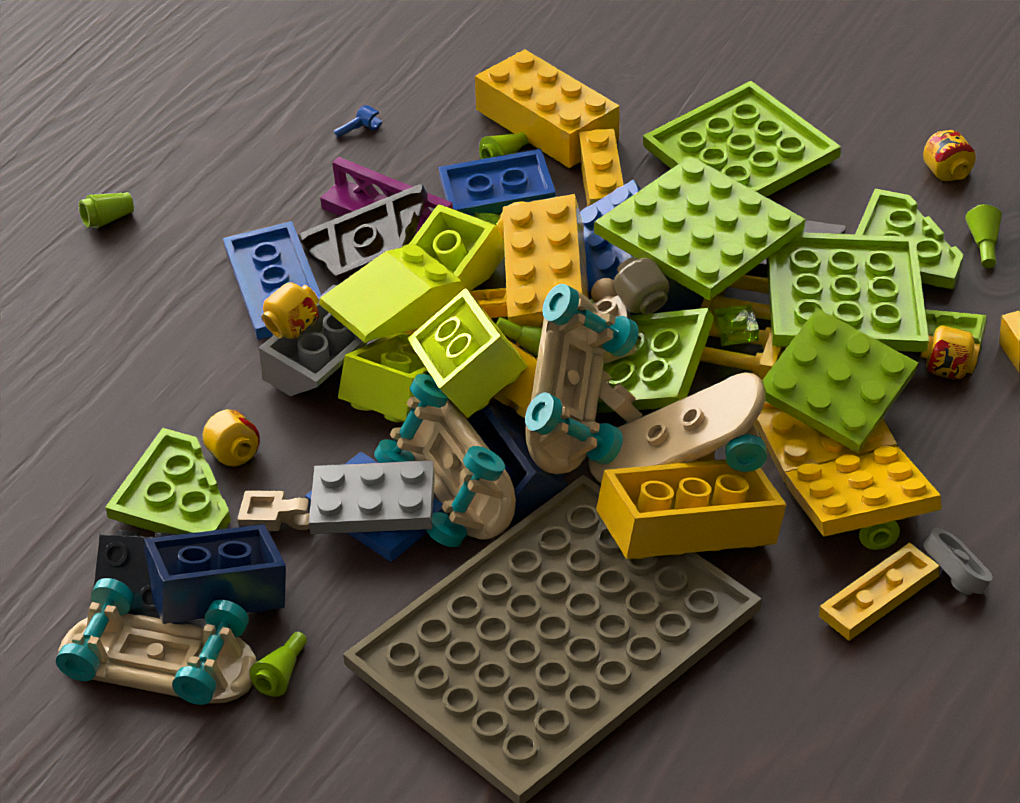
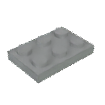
(372, 497)

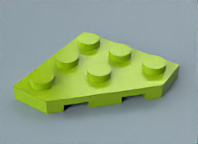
(898, 215)
(171, 489)

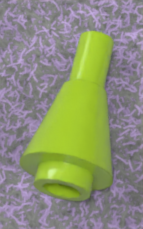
(501, 145)
(984, 225)
(525, 335)
(879, 535)
(274, 671)

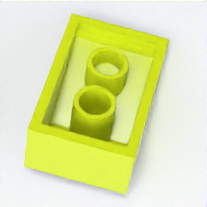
(462, 244)
(392, 294)
(467, 353)
(381, 376)

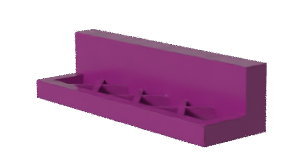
(348, 197)

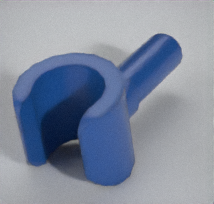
(365, 117)

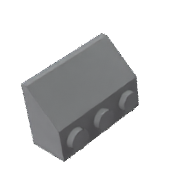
(309, 359)

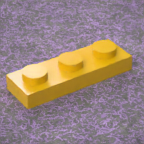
(879, 591)

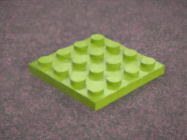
(745, 138)
(699, 227)
(853, 277)

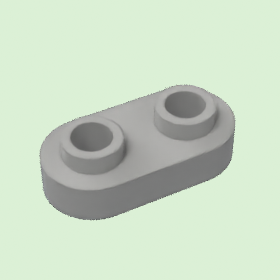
(958, 562)

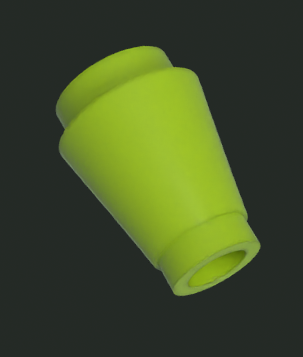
(104, 208)

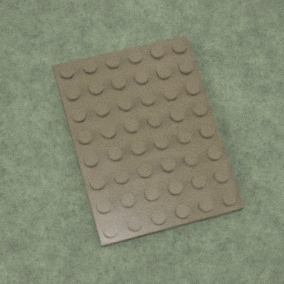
(547, 642)

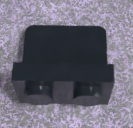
(124, 559)

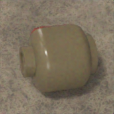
(641, 285)

